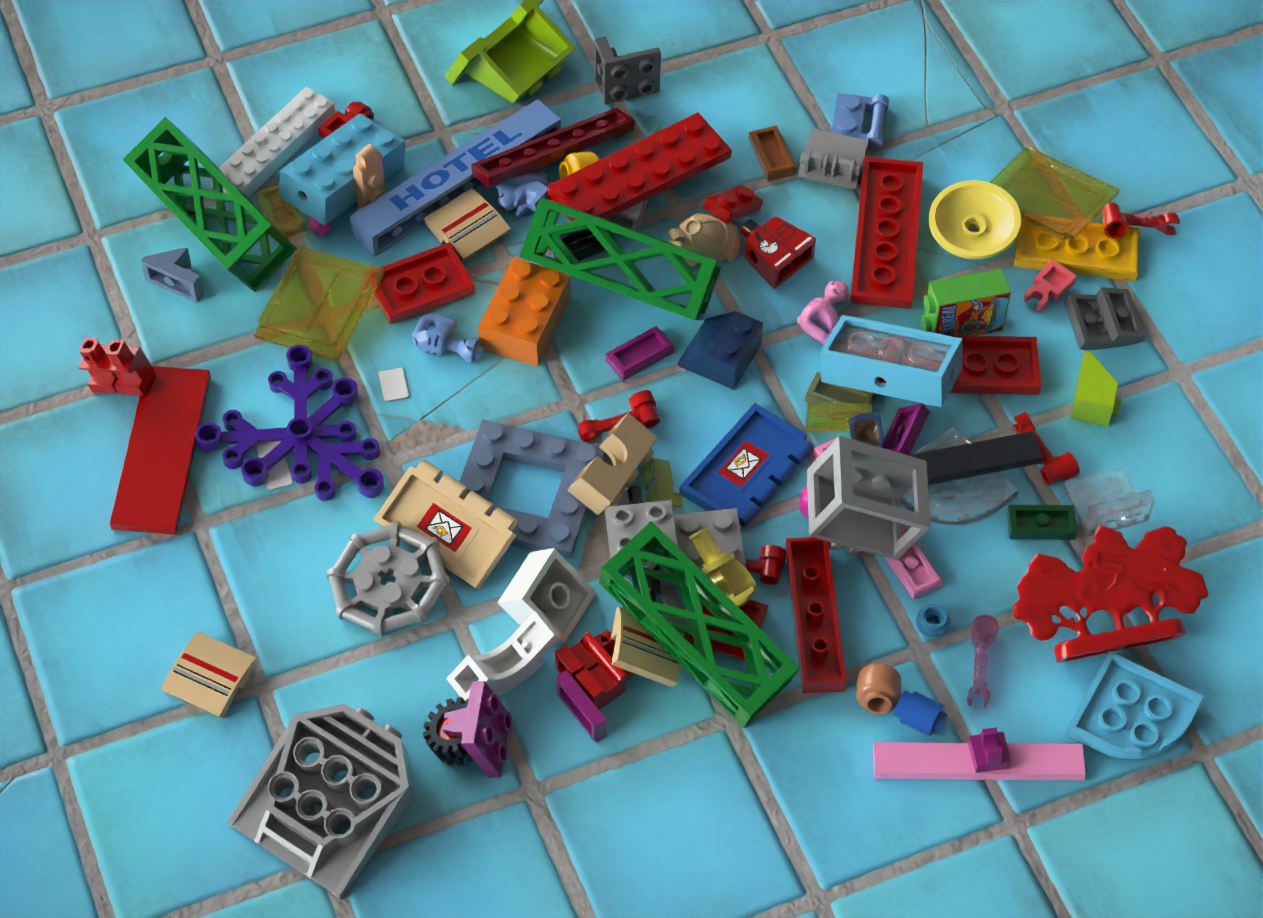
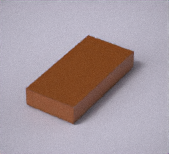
(772, 153)

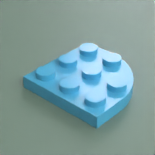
(1132, 711)

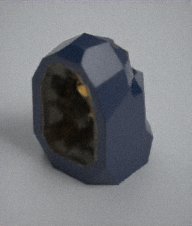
(867, 429)

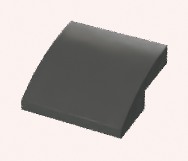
(1104, 319)

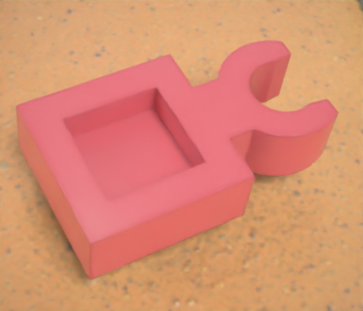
(1050, 282)

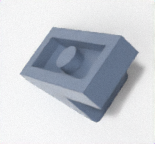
(173, 272)

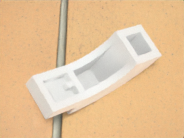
(510, 662)

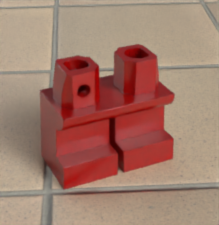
(116, 367)
(592, 669)

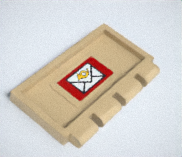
(467, 535)

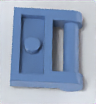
(850, 115)

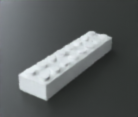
(277, 141)

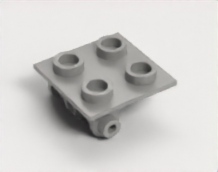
(832, 158)

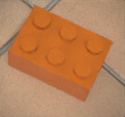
(524, 311)

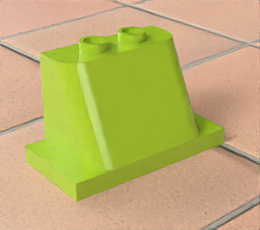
(515, 54)

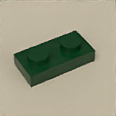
(1042, 522)

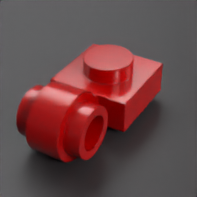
(339, 119)

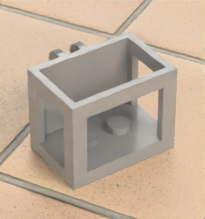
(857, 498)

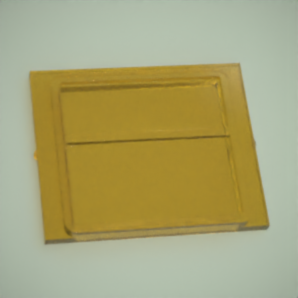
(1053, 193)
(318, 302)

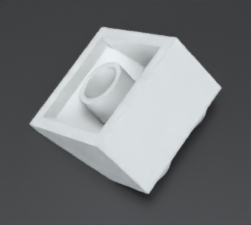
(551, 587)

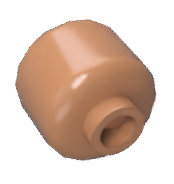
(878, 688)

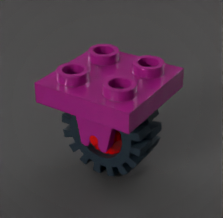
(471, 730)

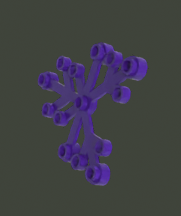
(247, 436)

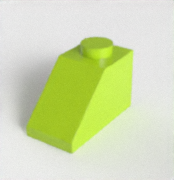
(1095, 393)

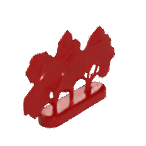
(1114, 581)

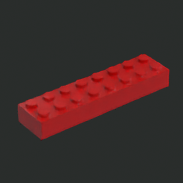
(815, 615)

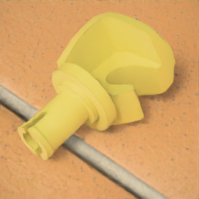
(724, 568)

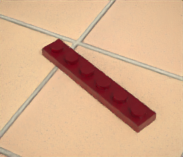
(552, 147)

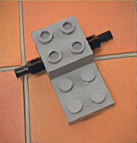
(627, 520)

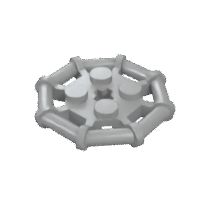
(385, 561)

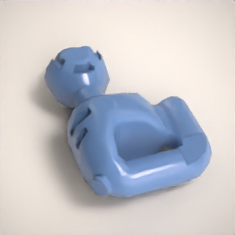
(439, 339)

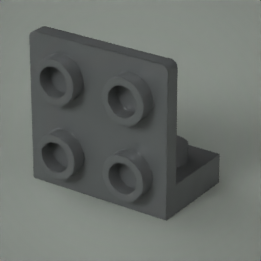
(625, 75)

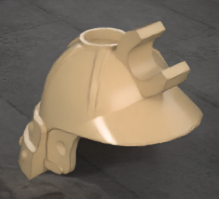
(707, 236)

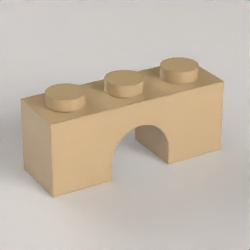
(601, 483)

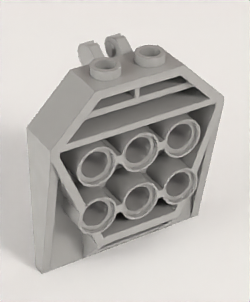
(310, 843)

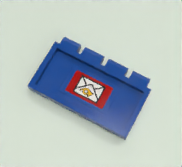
(747, 465)

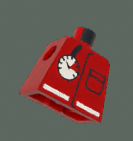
(777, 249)

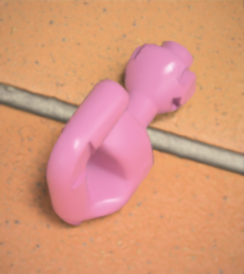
(820, 314)

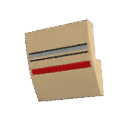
(467, 224)
(640, 652)
(209, 674)

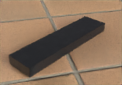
(981, 457)

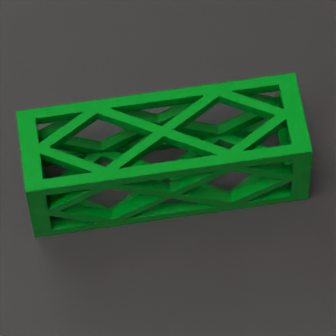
(157, 171)
(545, 233)
(697, 588)

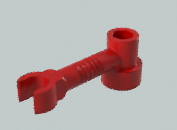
(1116, 223)
(642, 409)
(1054, 467)
(769, 565)

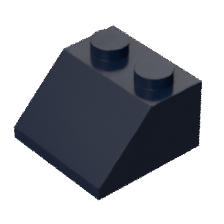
(723, 348)

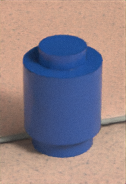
(920, 713)

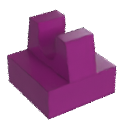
(989, 751)

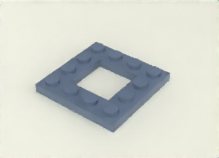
(500, 442)

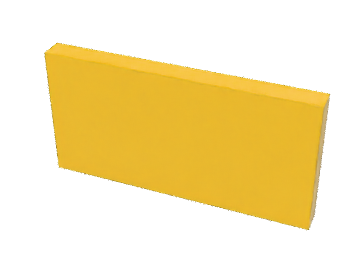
(1087, 255)

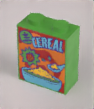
(967, 304)

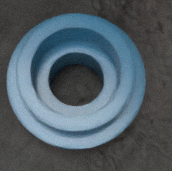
(935, 613)

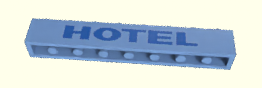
(405, 206)

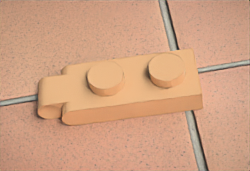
(368, 176)

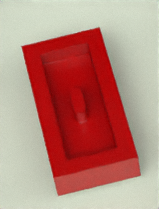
(733, 204)

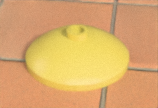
(974, 207)

